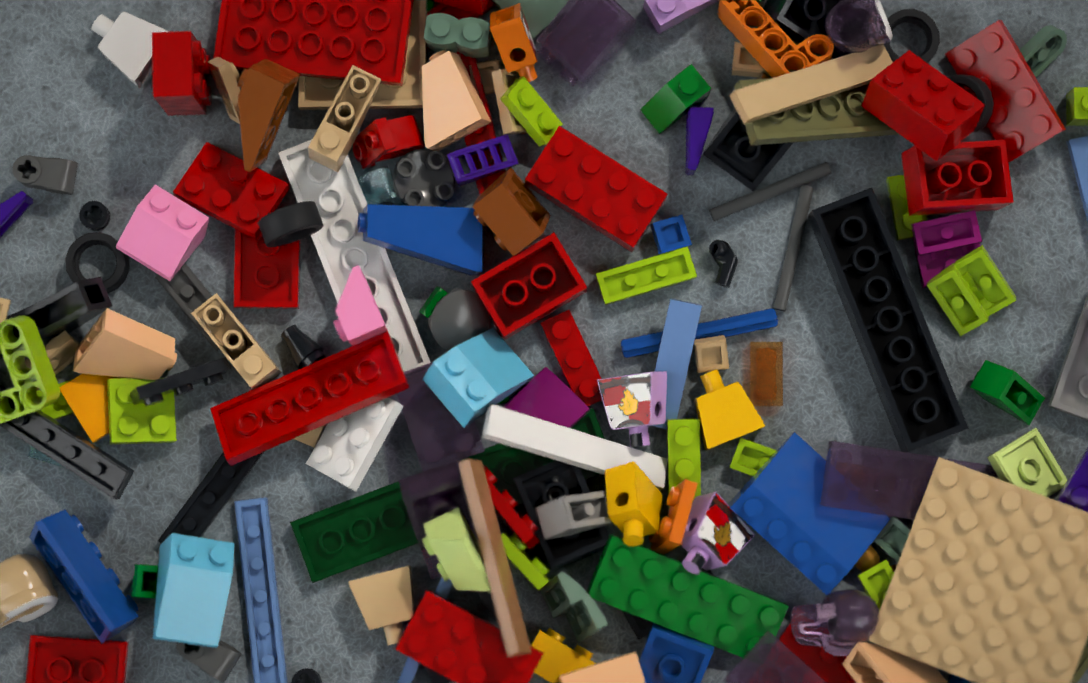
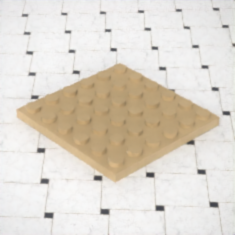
(990, 582)

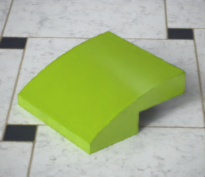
(971, 290)

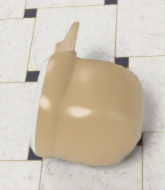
(25, 589)

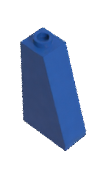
(429, 233)

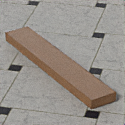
(494, 558)

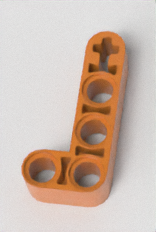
(740, 14)

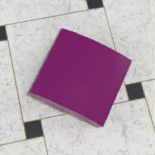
(943, 242)
(549, 400)

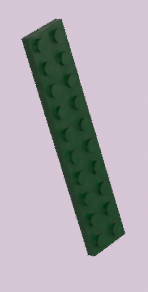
(379, 520)

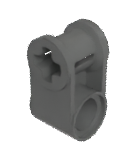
(51, 174)
(214, 661)

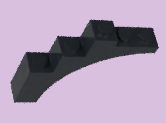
(67, 308)

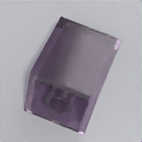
(585, 38)

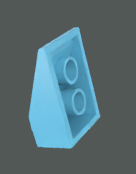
(476, 376)
(192, 589)

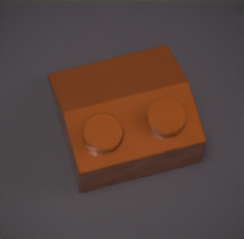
(511, 212)

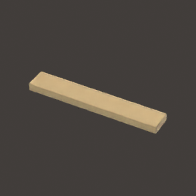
(809, 84)

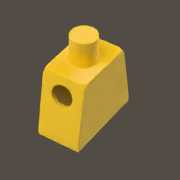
(724, 411)
(632, 502)

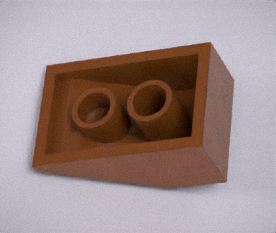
(262, 106)

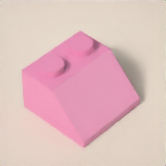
(163, 232)
(358, 311)

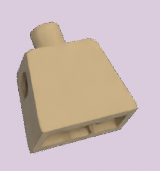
(386, 601)

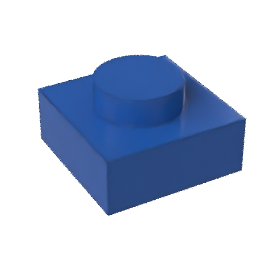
(670, 234)

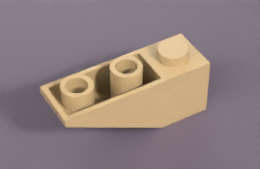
(344, 119)
(236, 342)

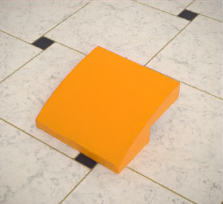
(89, 402)

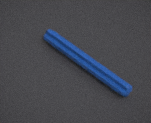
(727, 326)

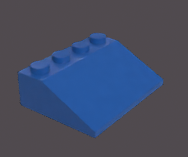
(786, 511)

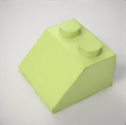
(457, 551)

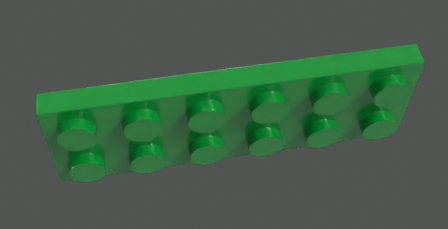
(683, 601)

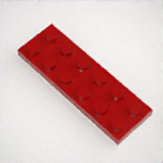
(309, 398)

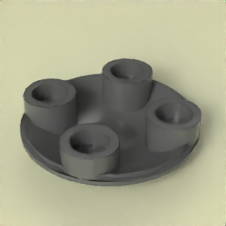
(423, 179)
(458, 318)

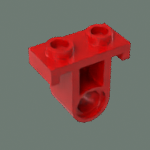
(387, 140)

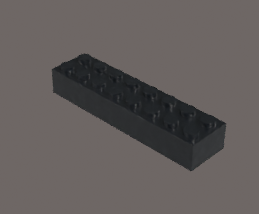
(887, 320)

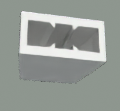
(127, 44)

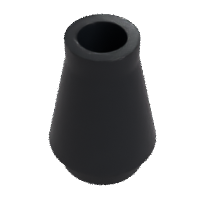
(302, 347)

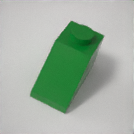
(676, 98)
(1007, 391)

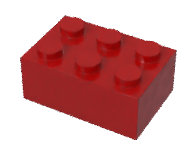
(180, 73)
(922, 105)
(963, 180)
(529, 286)

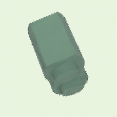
(468, 35)

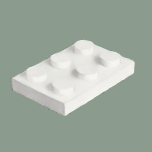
(353, 442)

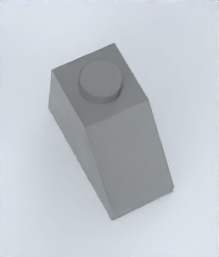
(573, 514)

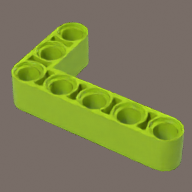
(23, 378)

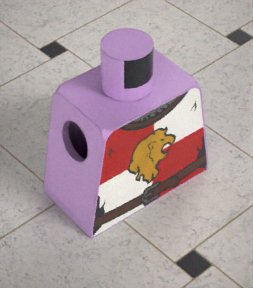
(635, 403)
(712, 534)

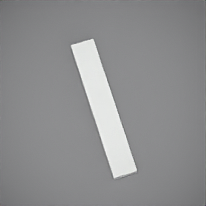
(567, 444)

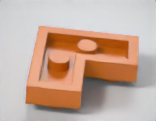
(673, 526)

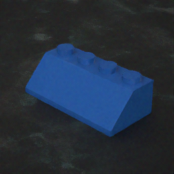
(83, 574)

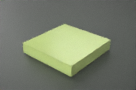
(1029, 465)

